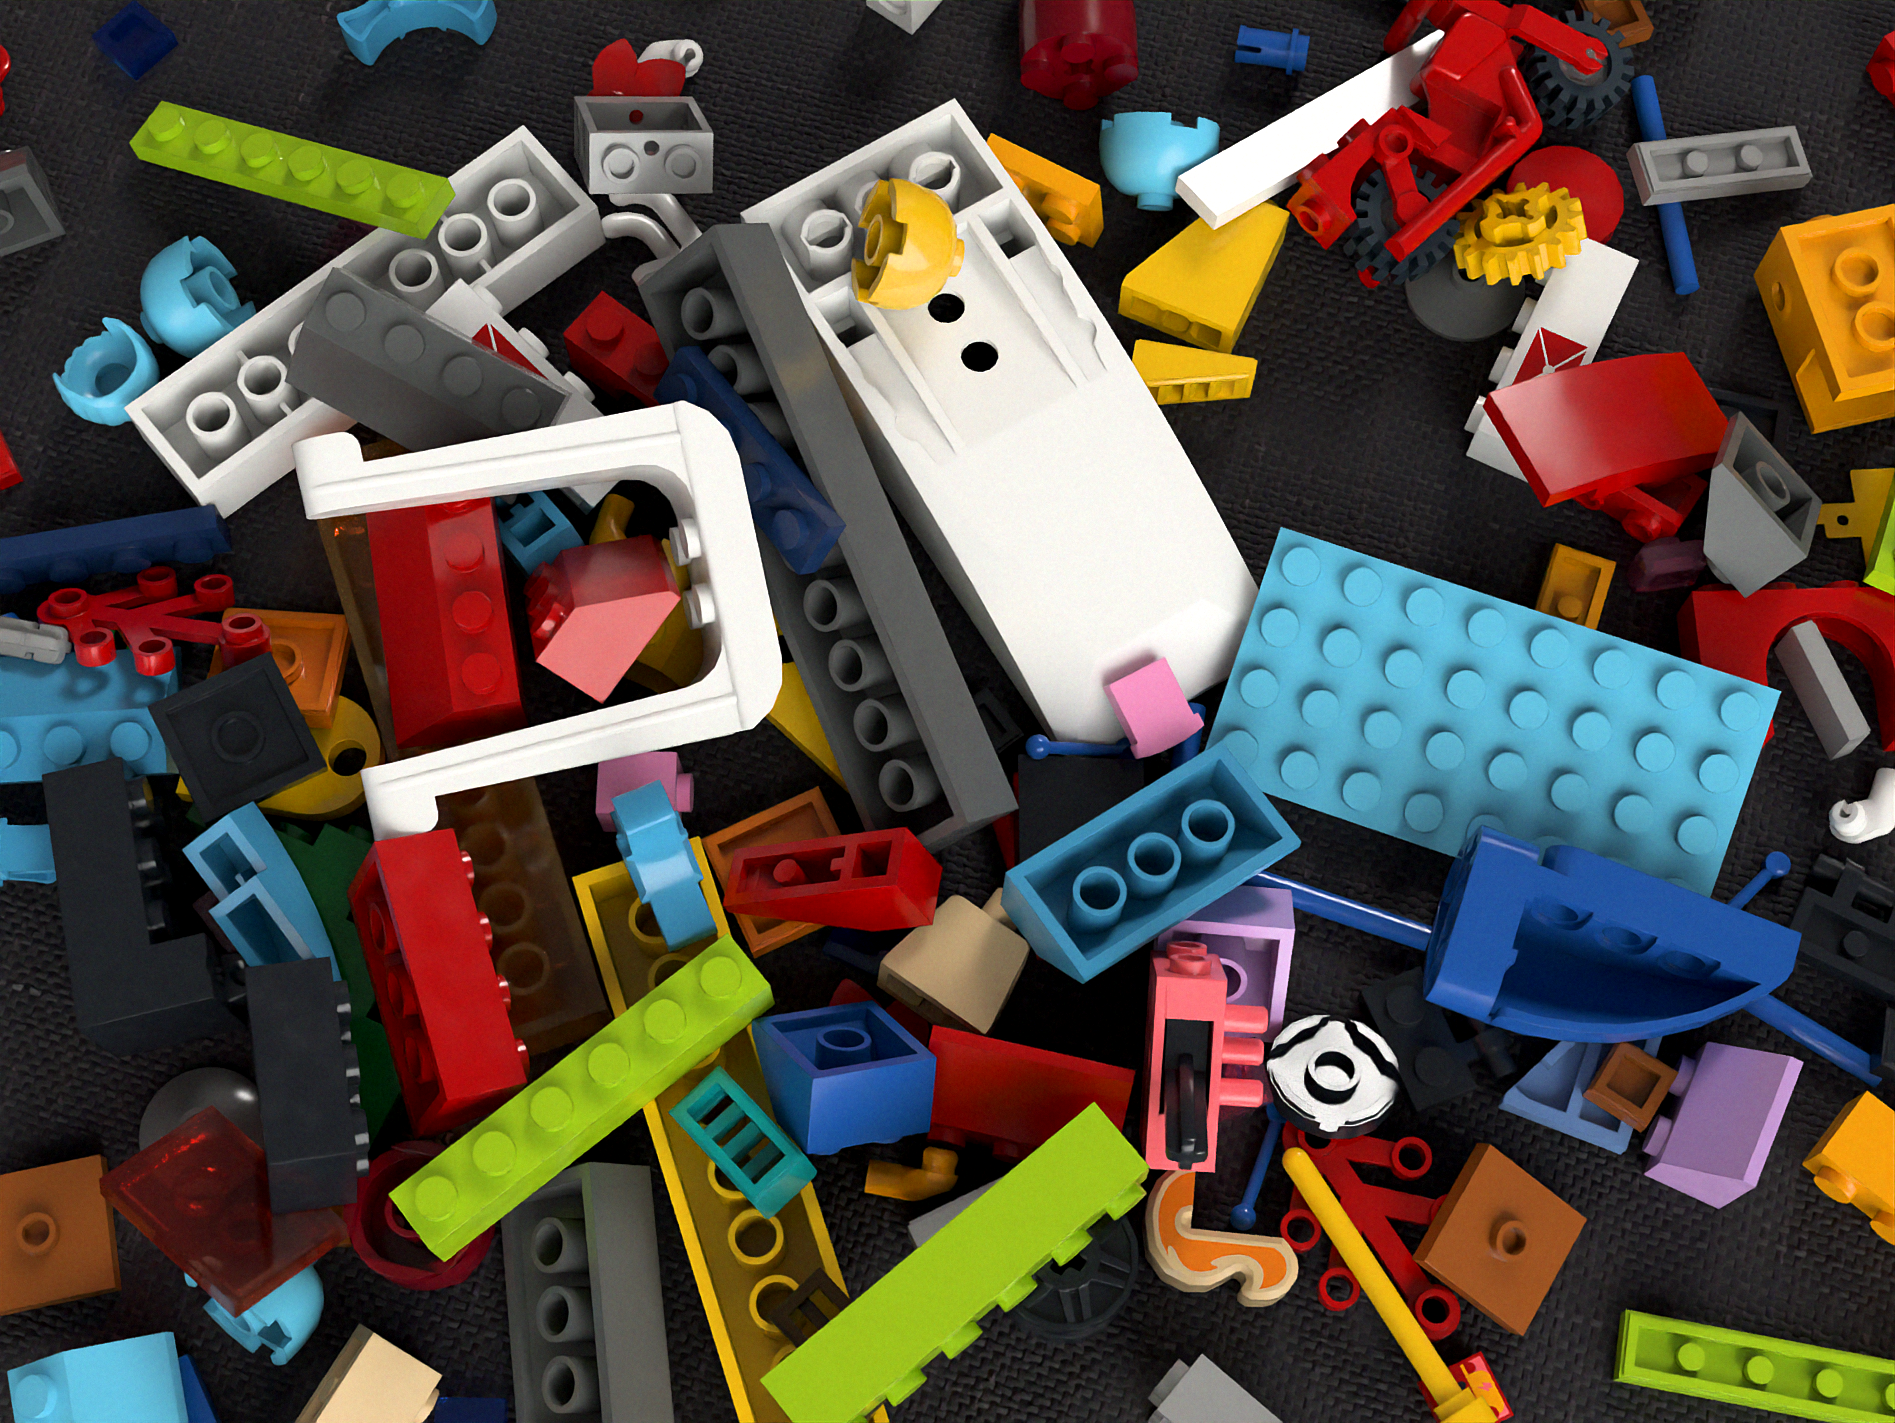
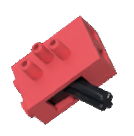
(1187, 1054)

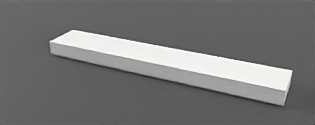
(1278, 153)

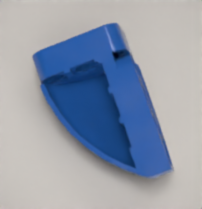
(1591, 946)

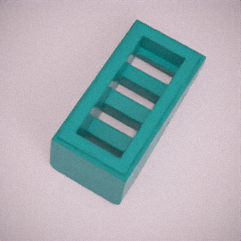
(774, 1172)

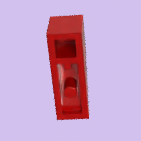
(838, 881)

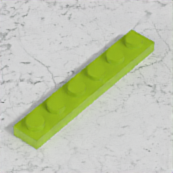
(294, 169)

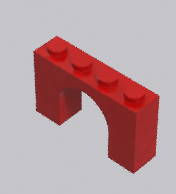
(1735, 632)

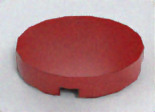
(1584, 177)

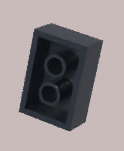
(306, 1085)

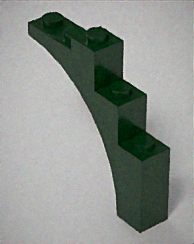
(327, 874)

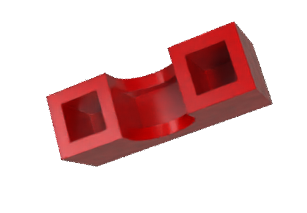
(616, 350)

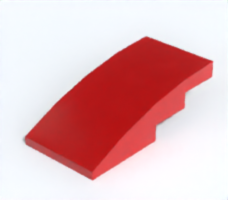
(1609, 426)

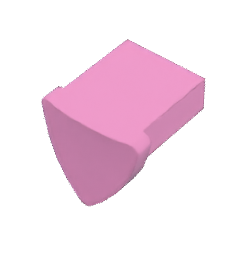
(1152, 709)

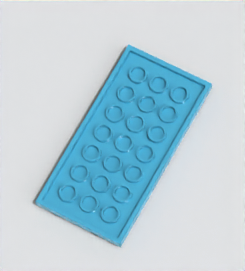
(1467, 711)

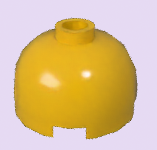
(907, 246)

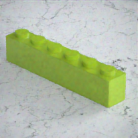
(583, 1098)
(962, 1274)

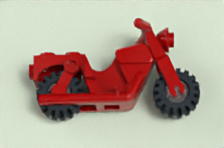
(1420, 171)

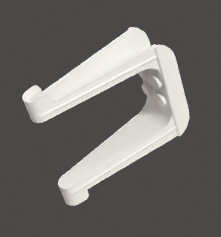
(701, 474)

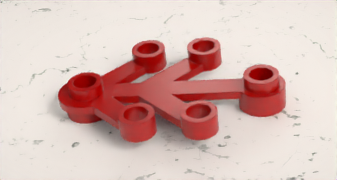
(150, 626)
(1368, 1211)

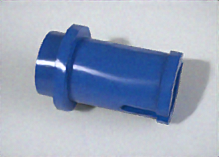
(1272, 48)

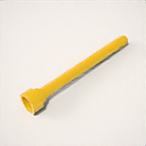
(1453, 1403)

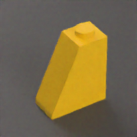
(1206, 278)

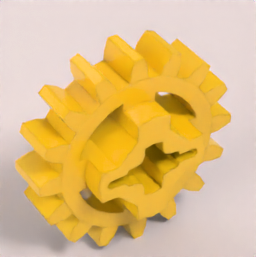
(1519, 233)

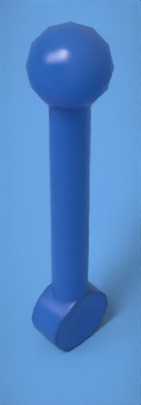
(1040, 746)
(1773, 867)
(1243, 1215)

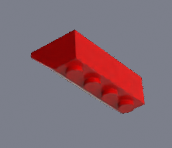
(446, 622)
(436, 981)

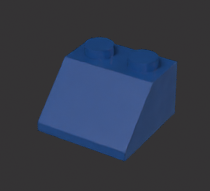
(844, 1076)

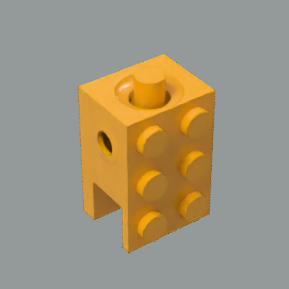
(1834, 314)

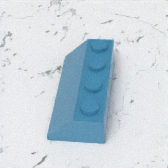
(80, 716)
(1145, 865)

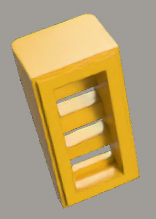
(1192, 374)

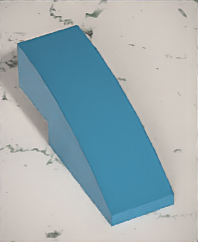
(259, 891)

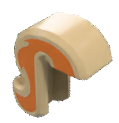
(1206, 1258)

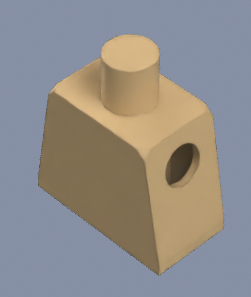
(958, 967)

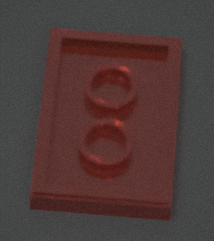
(209, 1210)

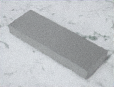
(1718, 165)

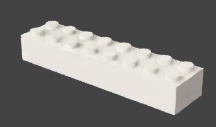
(230, 416)

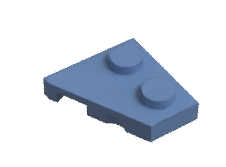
(1554, 1092)

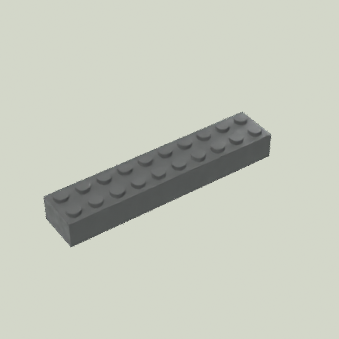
(864, 619)

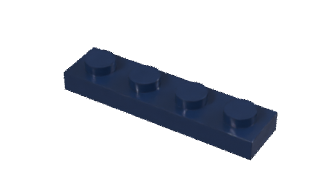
(777, 490)
(114, 545)

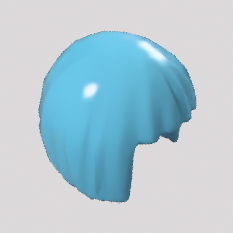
(108, 374)

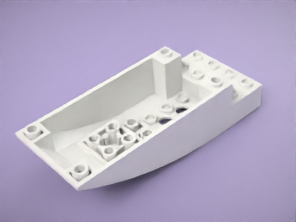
(1030, 483)

